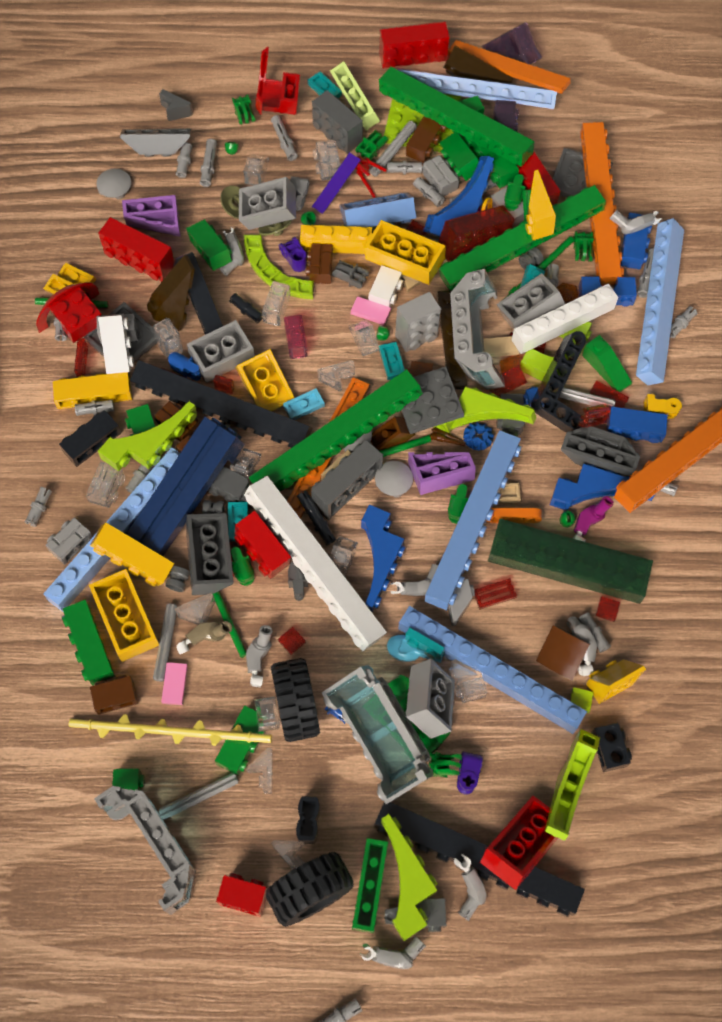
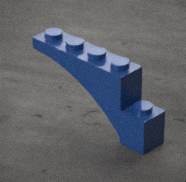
(466, 202)
(590, 484)
(385, 551)

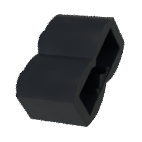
(307, 824)

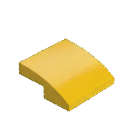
(67, 276)

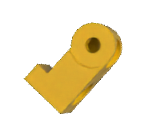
(670, 407)

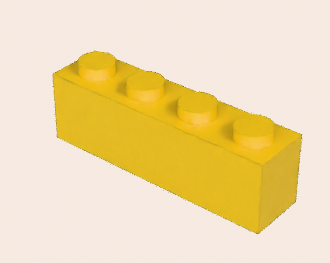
(343, 238)
(85, 389)
(131, 554)

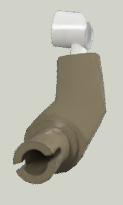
(205, 631)

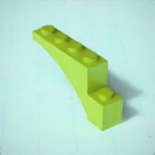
(483, 406)
(148, 445)
(570, 784)
(413, 882)

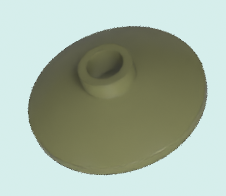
(230, 200)
(274, 229)

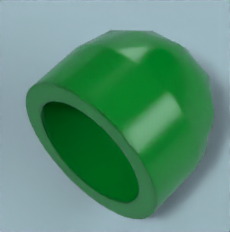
(231, 147)
(308, 216)
(382, 333)
(563, 519)

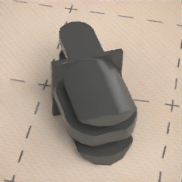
(349, 272)
(297, 581)

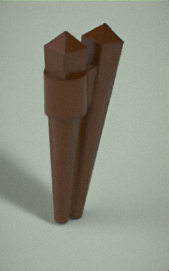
(442, 436)

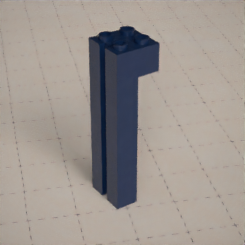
(185, 485)

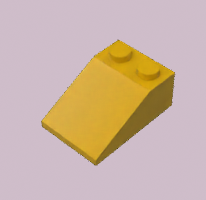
(540, 213)
(265, 381)
(614, 679)

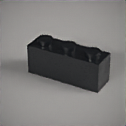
(89, 438)

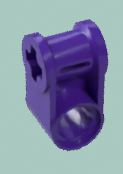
(294, 254)
(470, 770)

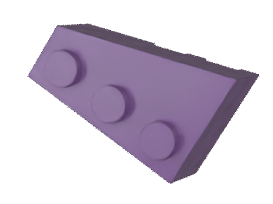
(153, 214)
(440, 471)

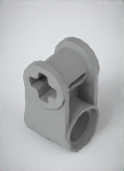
(302, 187)

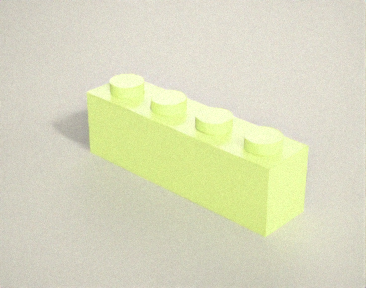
(354, 95)

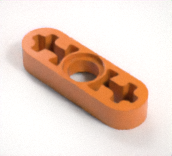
(517, 515)

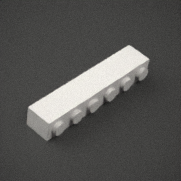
(564, 318)

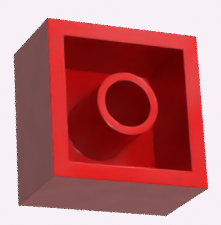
(242, 895)

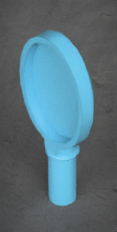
(400, 650)

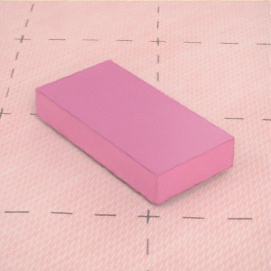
(370, 310)
(174, 683)

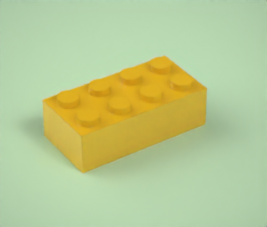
(405, 252)
(123, 615)

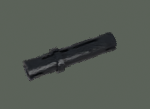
(316, 517)

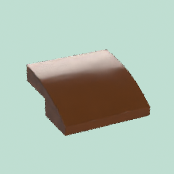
(562, 652)

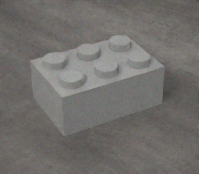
(267, 203)
(530, 302)
(417, 322)
(220, 351)
(430, 698)

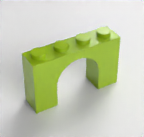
(537, 363)

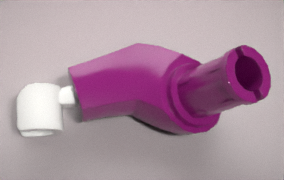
(591, 516)

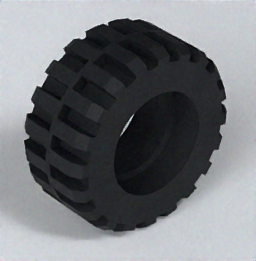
(295, 699)
(309, 888)

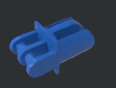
(184, 366)

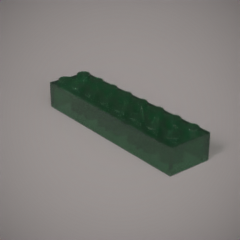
(570, 561)

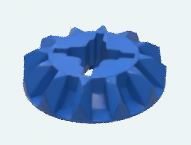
(477, 443)

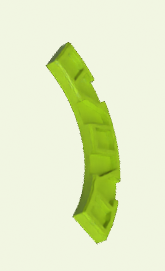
(269, 273)

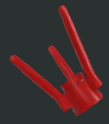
(363, 167)

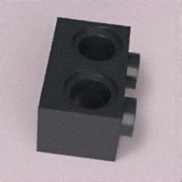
(606, 747)

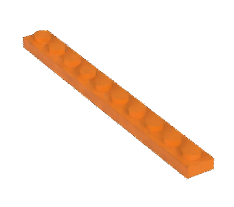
(354, 393)

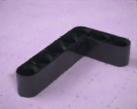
(202, 299)
(557, 383)

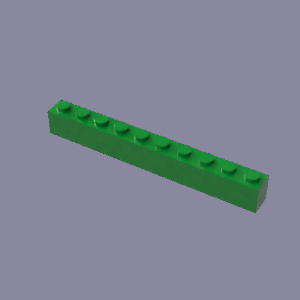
(456, 116)
(517, 241)
(341, 431)

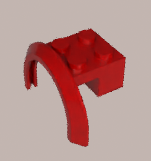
(276, 94)
(72, 310)

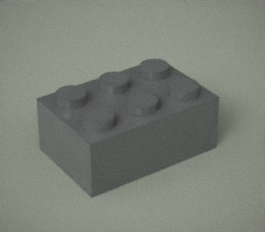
(337, 121)

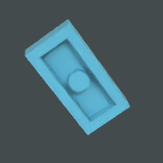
(304, 404)

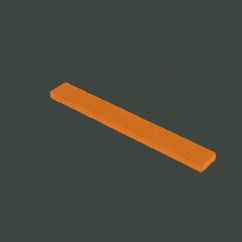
(517, 68)

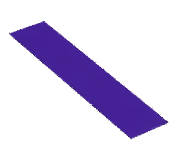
(336, 183)

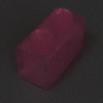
(295, 336)

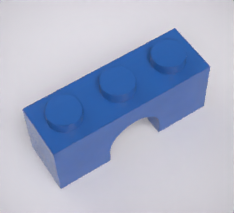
(624, 288)

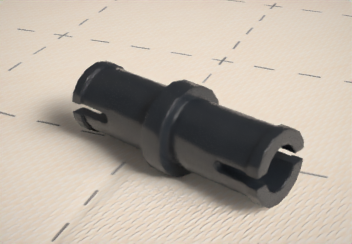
(246, 308)

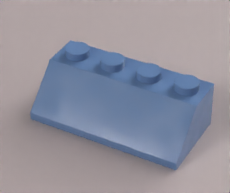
(386, 208)

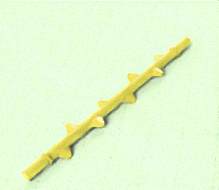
(177, 732)

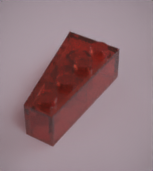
(474, 229)

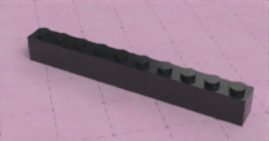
(220, 404)
(449, 844)

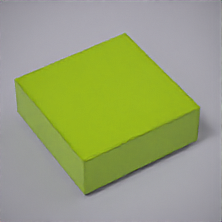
(582, 698)

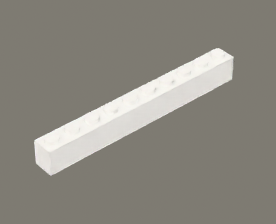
(315, 563)

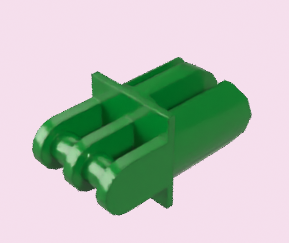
(242, 106)
(371, 145)
(514, 193)
(582, 242)
(457, 504)
(242, 567)
(444, 764)

